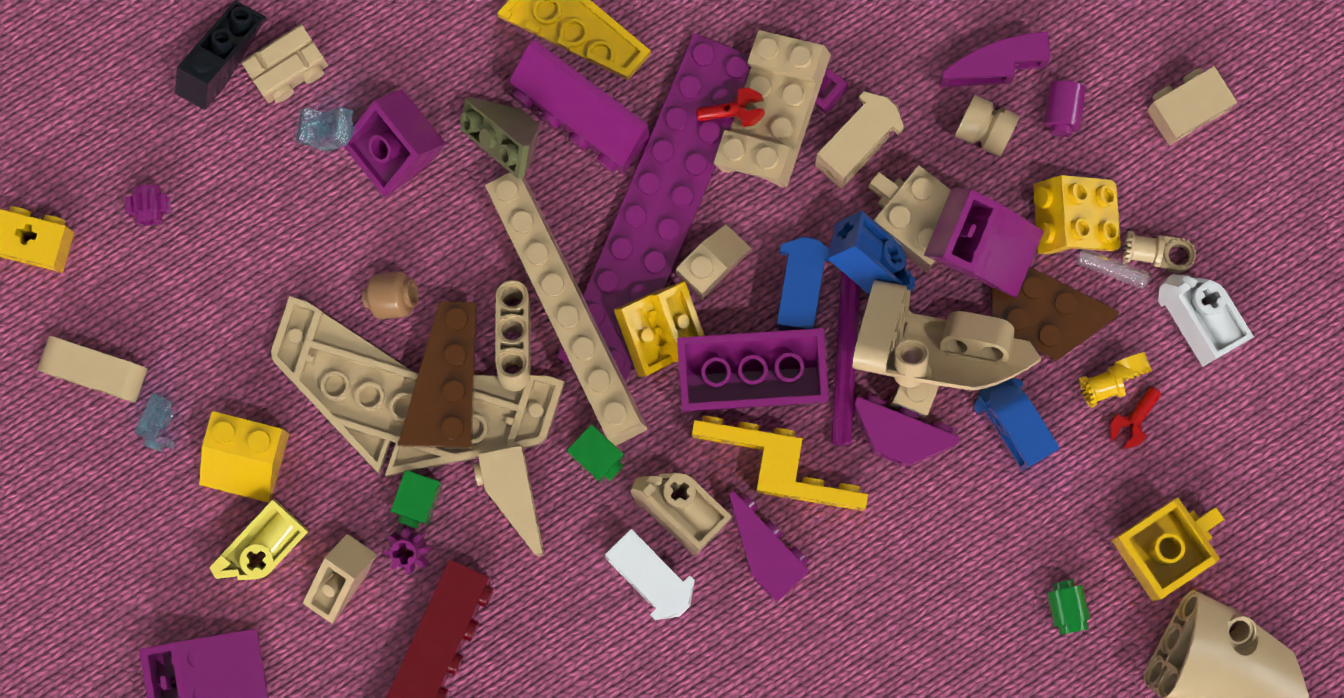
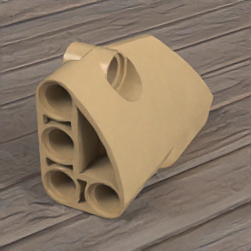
(956, 352)
(1206, 661)

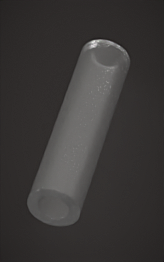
(1113, 268)

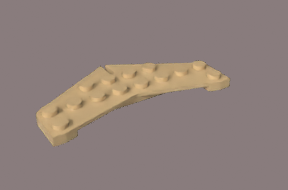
(370, 394)

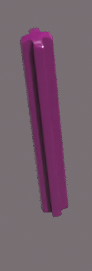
(844, 360)

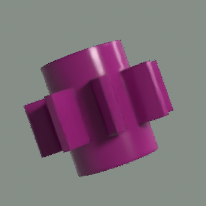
(147, 205)
(413, 542)

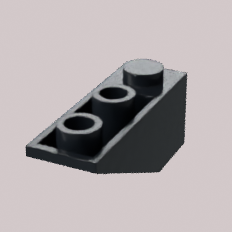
(217, 55)

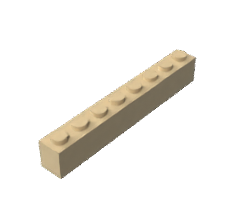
(566, 309)

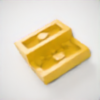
(655, 323)

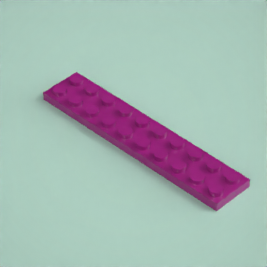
(664, 190)

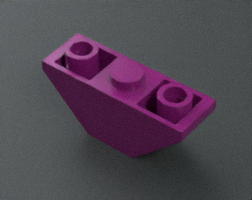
(900, 434)

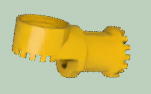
(1111, 382)

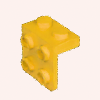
(1077, 214)

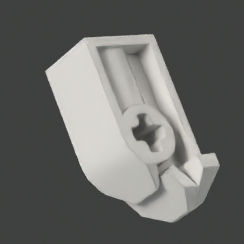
(1209, 328)
(651, 577)

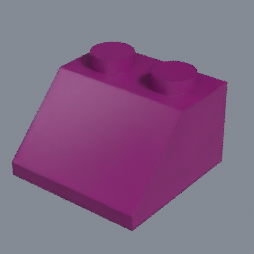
(393, 141)

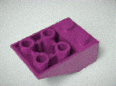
(984, 241)
(206, 667)

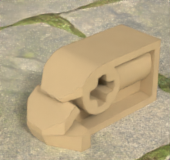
(859, 138)
(689, 519)

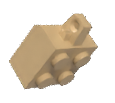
(911, 211)

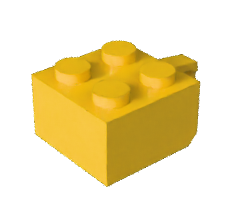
(1168, 547)

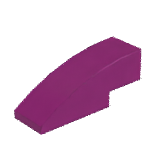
(998, 61)

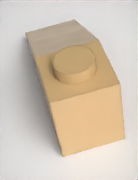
(509, 486)

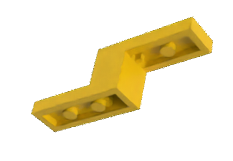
(779, 463)

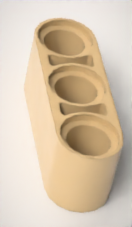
(518, 350)
(92, 369)

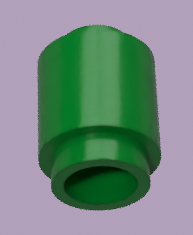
(1068, 607)

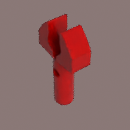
(735, 108)
(1135, 419)

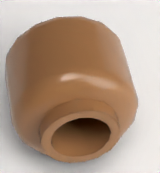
(390, 295)

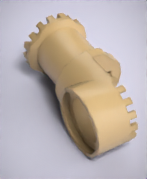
(1157, 251)

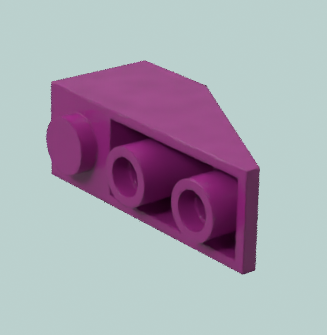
(767, 557)

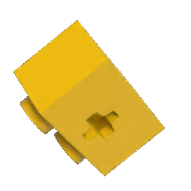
(46, 251)

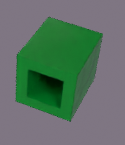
(597, 455)
(416, 499)

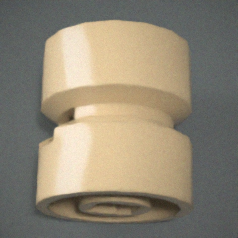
(987, 125)

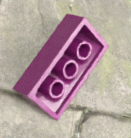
(578, 108)
(752, 370)

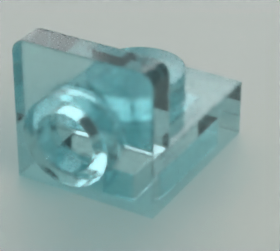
(156, 417)

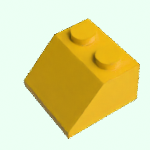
(242, 456)

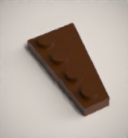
(444, 390)

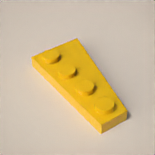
(580, 29)

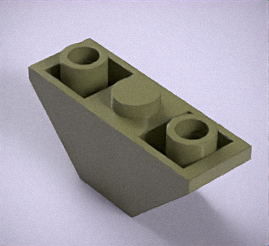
(501, 132)

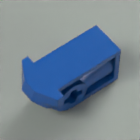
(868, 253)
(801, 283)
(1017, 422)

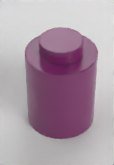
(1064, 107)

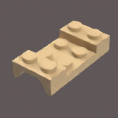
(789, 79)

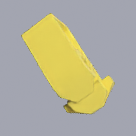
(272, 532)

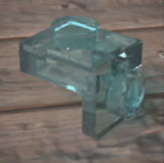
(325, 130)

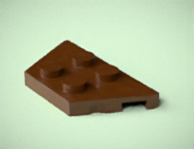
(1051, 314)

